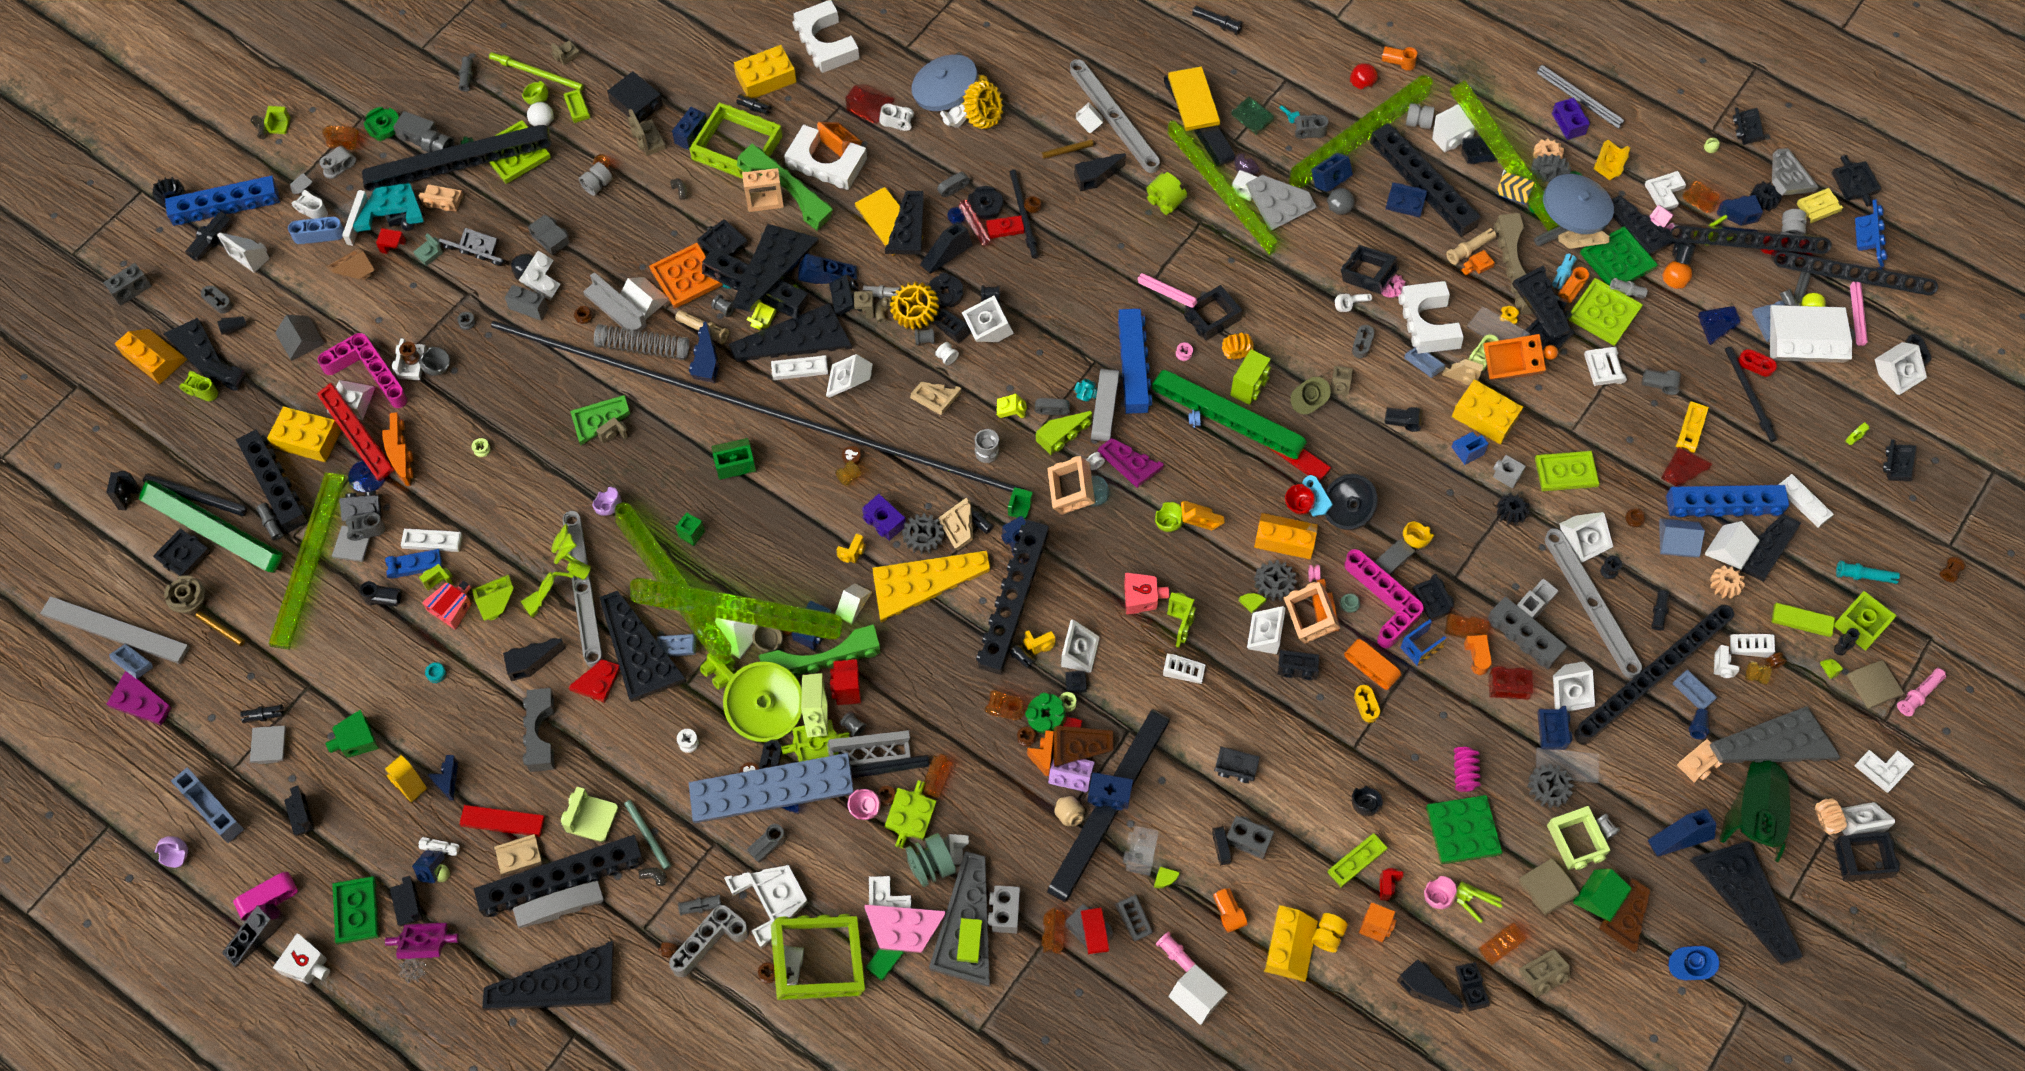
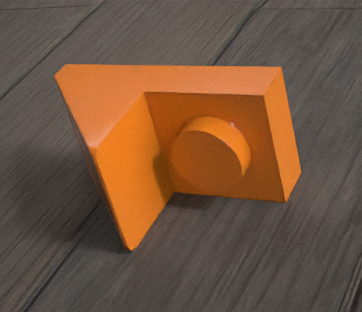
(1042, 756)

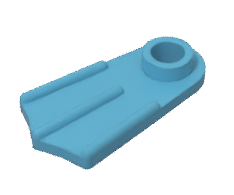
(1323, 501)

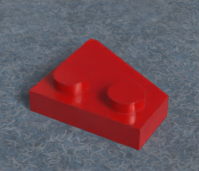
(597, 681)

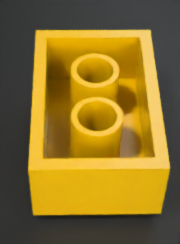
(765, 72)
(1487, 411)
(304, 434)

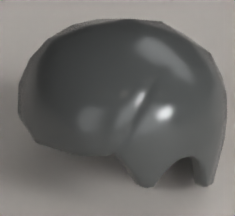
(1340, 201)
(434, 361)

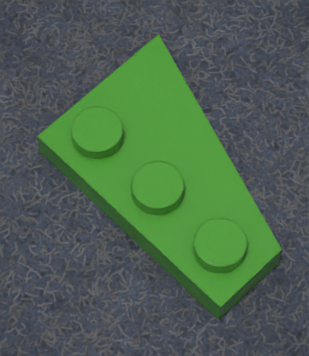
(592, 417)

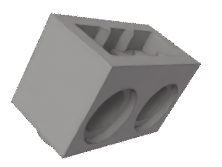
(1007, 909)

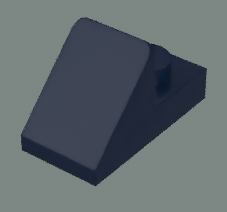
(447, 780)

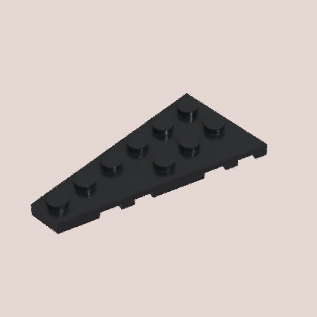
(772, 261)
(805, 335)
(640, 657)
(1742, 884)
(563, 983)

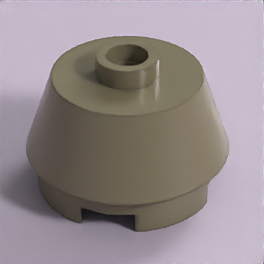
(185, 595)

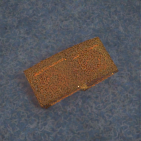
(1465, 627)

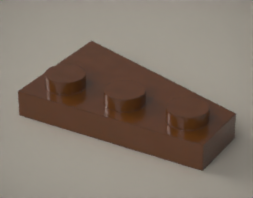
(1080, 743)
(1627, 922)

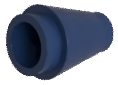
(1700, 725)

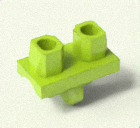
(722, 672)

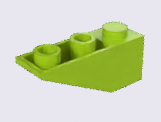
(1059, 431)

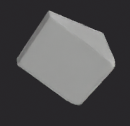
(300, 184)

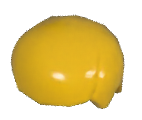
(1417, 535)

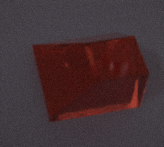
(867, 102)

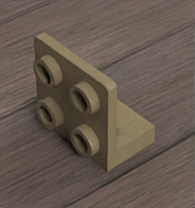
(646, 134)

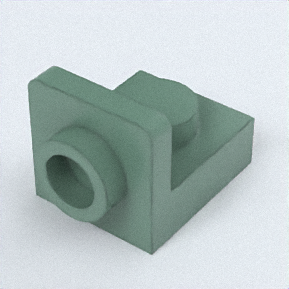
(429, 250)

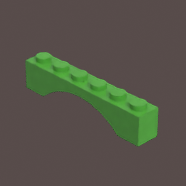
(813, 209)
(860, 644)

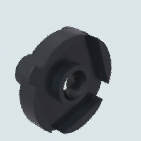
(994, 199)
(954, 287)

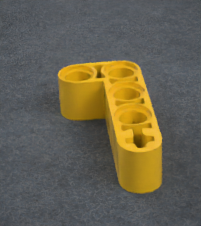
(405, 778)

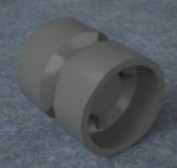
(435, 141)

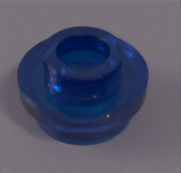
(955, 218)

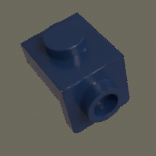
(426, 864)

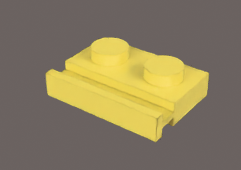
(1820, 205)

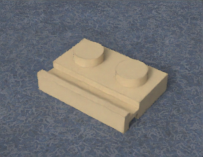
(518, 855)

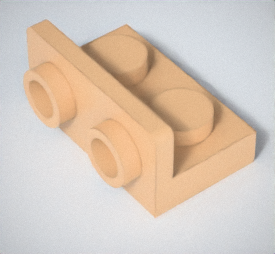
(441, 198)
(1699, 762)

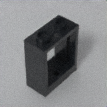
(1387, 262)
(1226, 302)
(1847, 862)

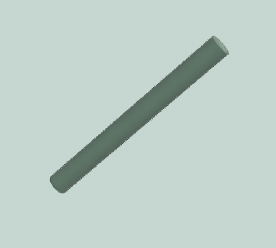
(647, 835)

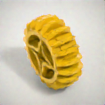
(982, 104)
(916, 292)

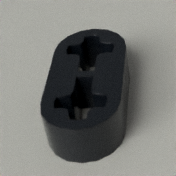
(1916, 339)
(765, 757)
(1221, 846)

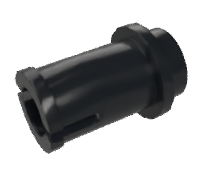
(1022, 656)

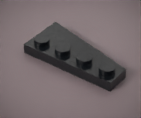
(1649, 235)

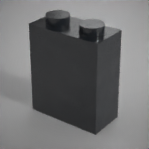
(635, 94)

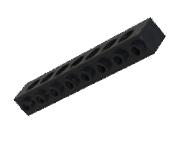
(1421, 175)
(996, 662)
(528, 879)

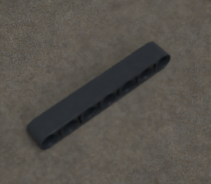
(1211, 138)

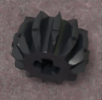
(166, 189)
(1766, 196)
(1506, 506)

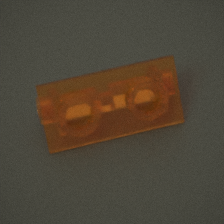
(937, 776)
(1053, 921)

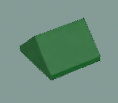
(1603, 894)

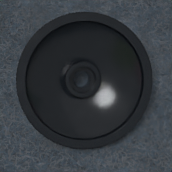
(1343, 494)

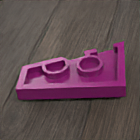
(1130, 464)
(138, 700)

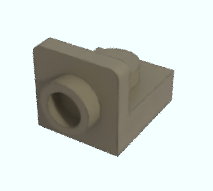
(565, 52)
(864, 301)
(1341, 380)
(611, 429)

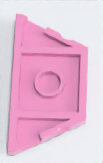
(903, 927)

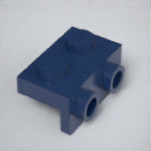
(1554, 728)

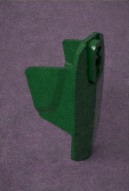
(1761, 807)

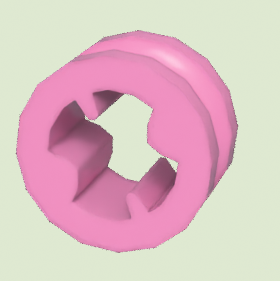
(1182, 356)
(1314, 573)

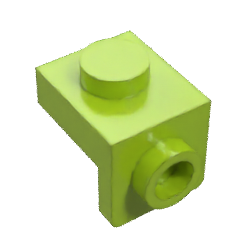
(434, 576)

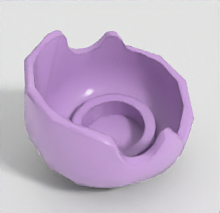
(606, 502)
(172, 851)

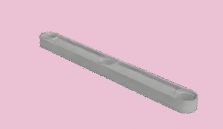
(1121, 124)
(584, 600)
(1599, 614)

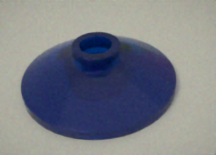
(363, 482)

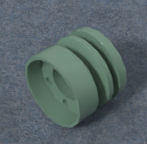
(930, 860)

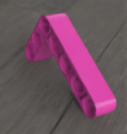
(360, 348)
(1386, 595)

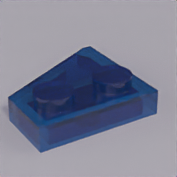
(1718, 322)

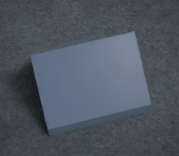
(1680, 538)

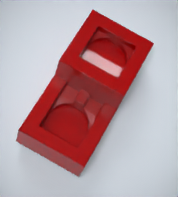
(1094, 931)

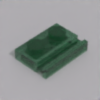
(1252, 115)

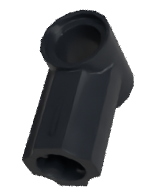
(230, 376)
(1409, 418)
(381, 594)

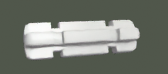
(437, 845)

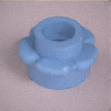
(1194, 418)

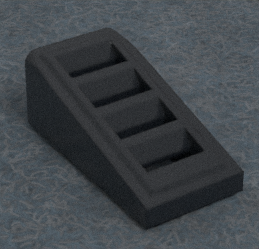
(959, 333)

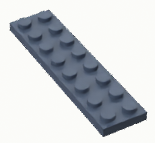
(771, 788)

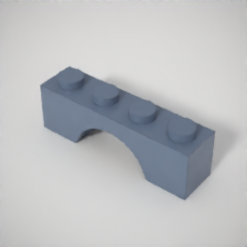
(207, 805)

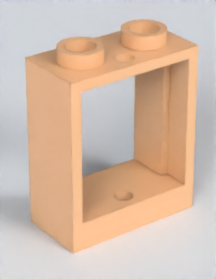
(766, 199)
(1076, 500)
(1319, 629)

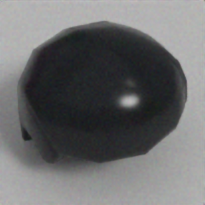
(520, 264)
(1366, 801)

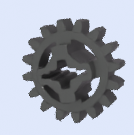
(1549, 167)
(921, 527)
(1266, 583)
(1560, 785)

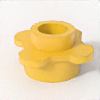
(1512, 311)

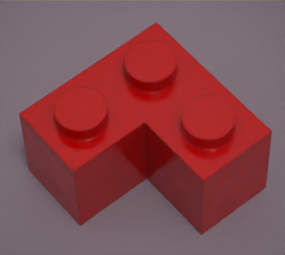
(845, 682)

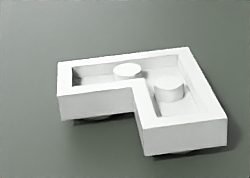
(1662, 188)
(535, 276)
(1884, 774)
(880, 894)

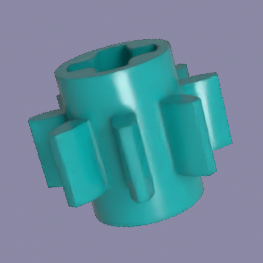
(1085, 390)

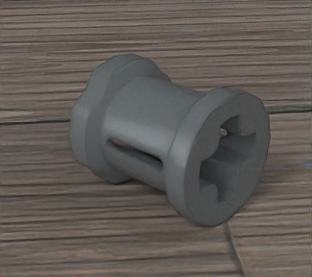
(723, 305)
(924, 336)
(853, 724)

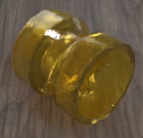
(846, 474)
(1758, 672)

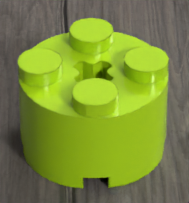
(1166, 192)

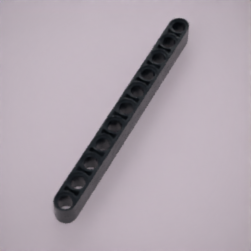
(456, 157)
(1649, 680)
(1102, 817)

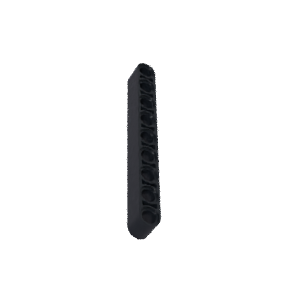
(1756, 241)
(1862, 274)

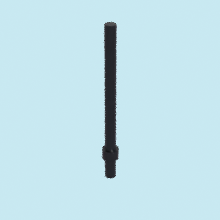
(1030, 239)
(1765, 424)

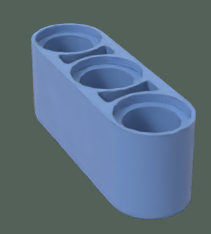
(316, 230)

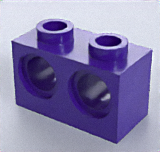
(1570, 118)

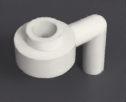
(1345, 302)

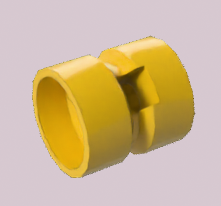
(1329, 932)

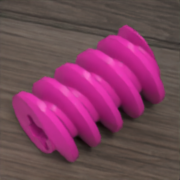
(1465, 769)

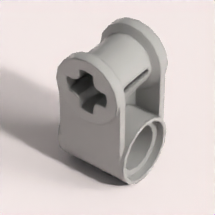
(337, 160)

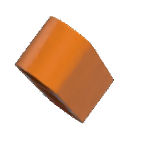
(1372, 664)

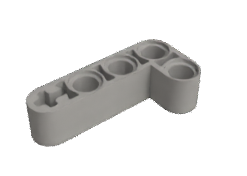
(1105, 404)
(706, 943)

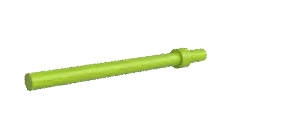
(507, 61)

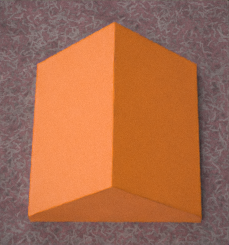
(836, 136)

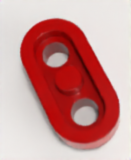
(1757, 362)

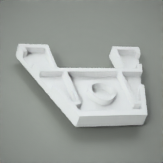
(777, 892)

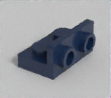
(1406, 199)

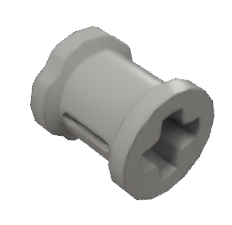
(1607, 827)

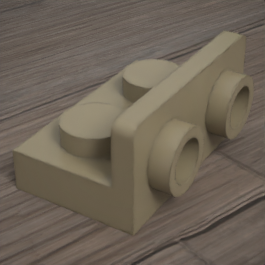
(1545, 973)

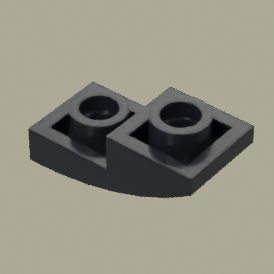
(1471, 986)

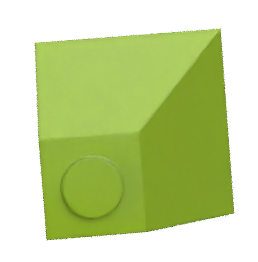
(493, 597)

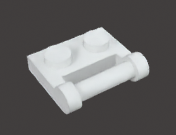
(1600, 368)

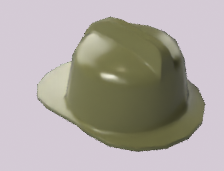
(1310, 395)

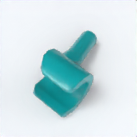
(1291, 116)

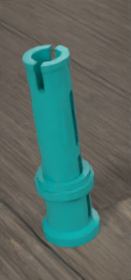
(1857, 572)

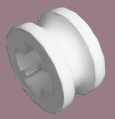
(1095, 460)

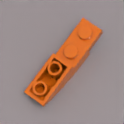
(397, 450)

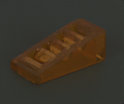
(1514, 931)

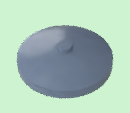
(944, 82)
(1578, 204)

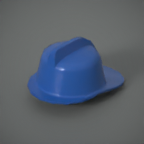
(1693, 963)

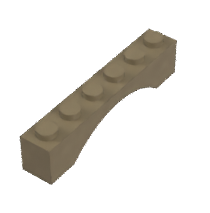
(1509, 230)

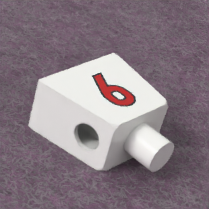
(302, 962)

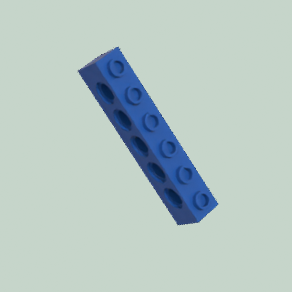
(223, 199)
(1717, 495)

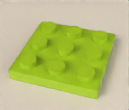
(515, 166)
(1605, 311)

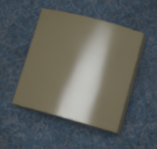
(1875, 684)
(1548, 886)

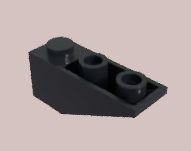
(1095, 172)
(948, 246)
(528, 660)
(254, 932)
(1426, 987)

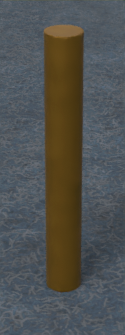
(1066, 149)
(220, 628)

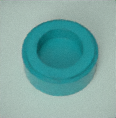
(435, 672)

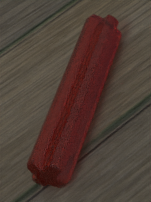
(974, 222)

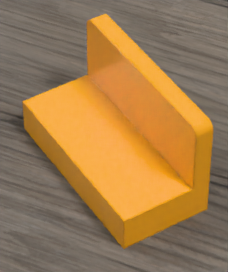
(1200, 516)

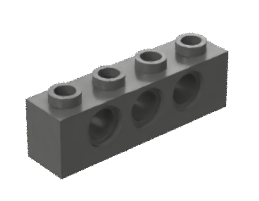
(1537, 634)

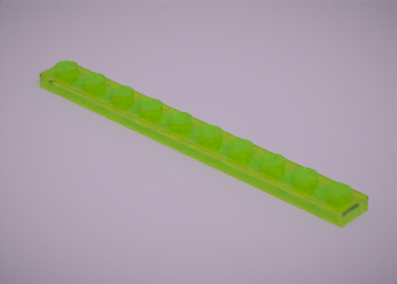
(1500, 147)
(1222, 188)
(306, 561)

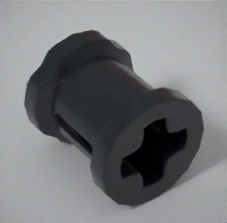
(987, 292)
(1609, 567)

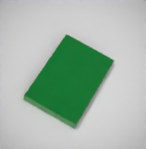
(355, 910)

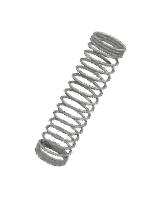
(682, 346)

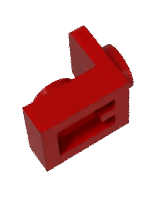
(1387, 887)

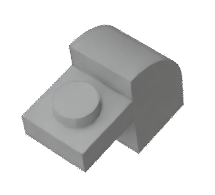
(1536, 600)

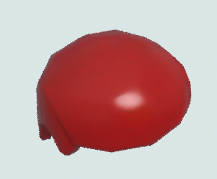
(1363, 76)
(1300, 499)

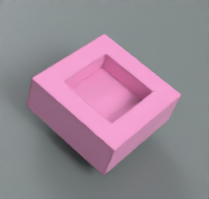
(1661, 216)

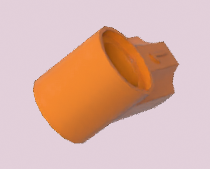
(1405, 58)
(1573, 284)
(1231, 915)

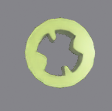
(485, 451)
(1071, 697)

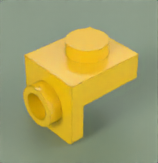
(856, 548)
(1042, 643)

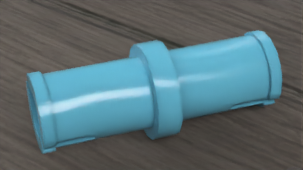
(1564, 271)

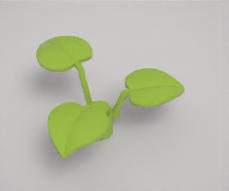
(564, 543)

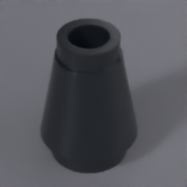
(231, 324)

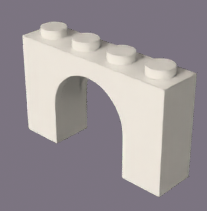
(825, 55)
(840, 173)
(1427, 336)

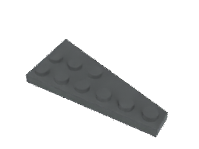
(1782, 739)
(966, 902)

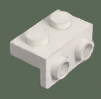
(405, 371)

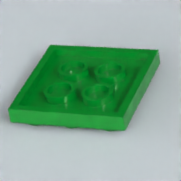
(1619, 258)
(1463, 829)

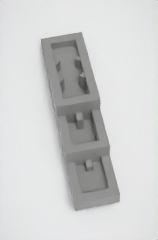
(558, 903)

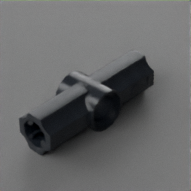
(208, 236)

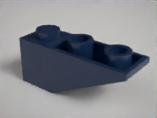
(823, 270)
(705, 363)
(1684, 833)

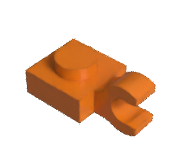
(1478, 262)

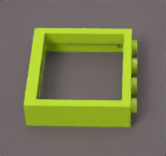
(741, 117)
(810, 991)

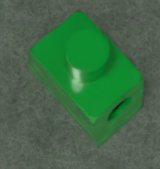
(353, 736)

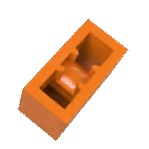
(1378, 922)

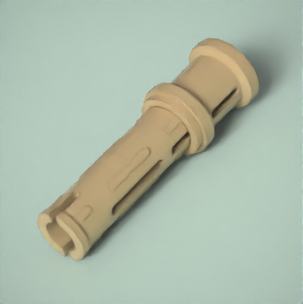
(1466, 249)
(694, 322)

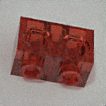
(1511, 688)

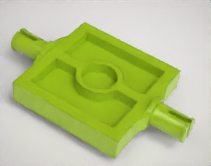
(811, 747)
(910, 814)

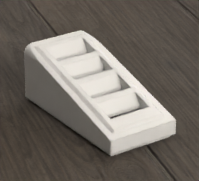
(1752, 639)
(1174, 673)

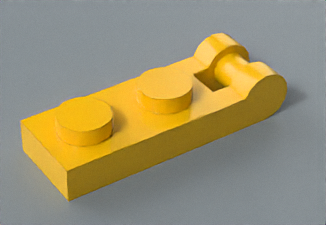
(1692, 426)

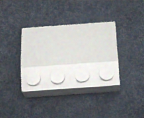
(1809, 334)

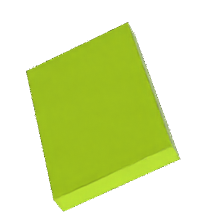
(1566, 471)

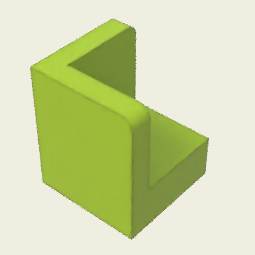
(277, 120)

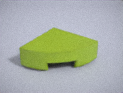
(1857, 434)
(1252, 601)
(531, 604)
(1831, 668)
(1165, 877)

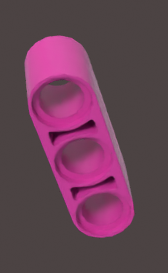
(269, 892)

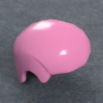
(864, 804)
(1440, 893)

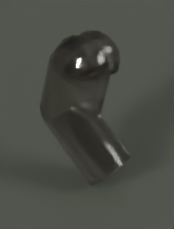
(259, 124)
(682, 190)
(654, 873)

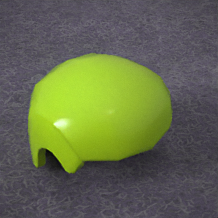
(535, 93)
(1169, 517)

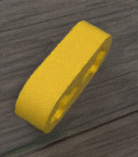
(1370, 701)

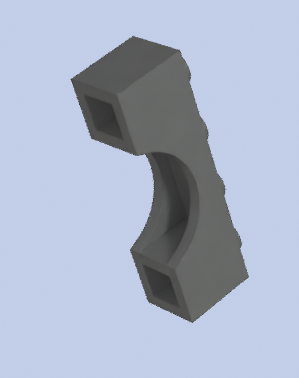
(539, 706)

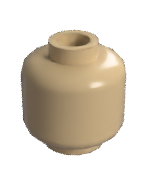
(1069, 811)

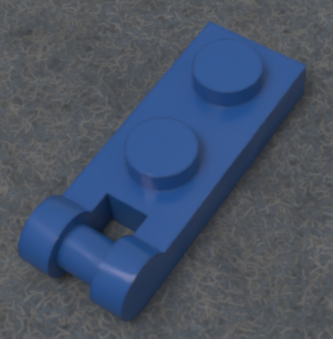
(412, 563)

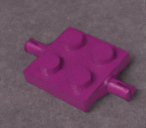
(421, 940)

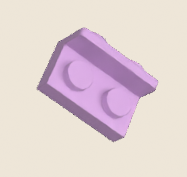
(1072, 775)

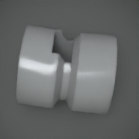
(1420, 116)
(595, 179)
(1794, 221)
(986, 445)

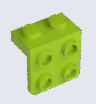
(1182, 608)

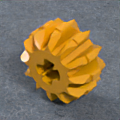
(1237, 346)

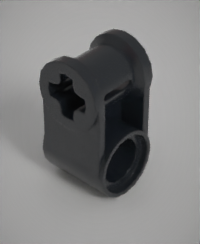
(1683, 252)

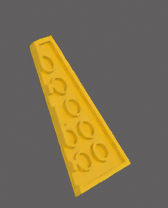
(919, 581)

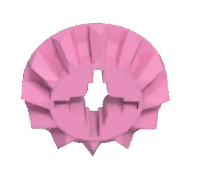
(1397, 288)

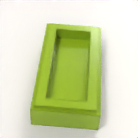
(576, 106)
(969, 940)

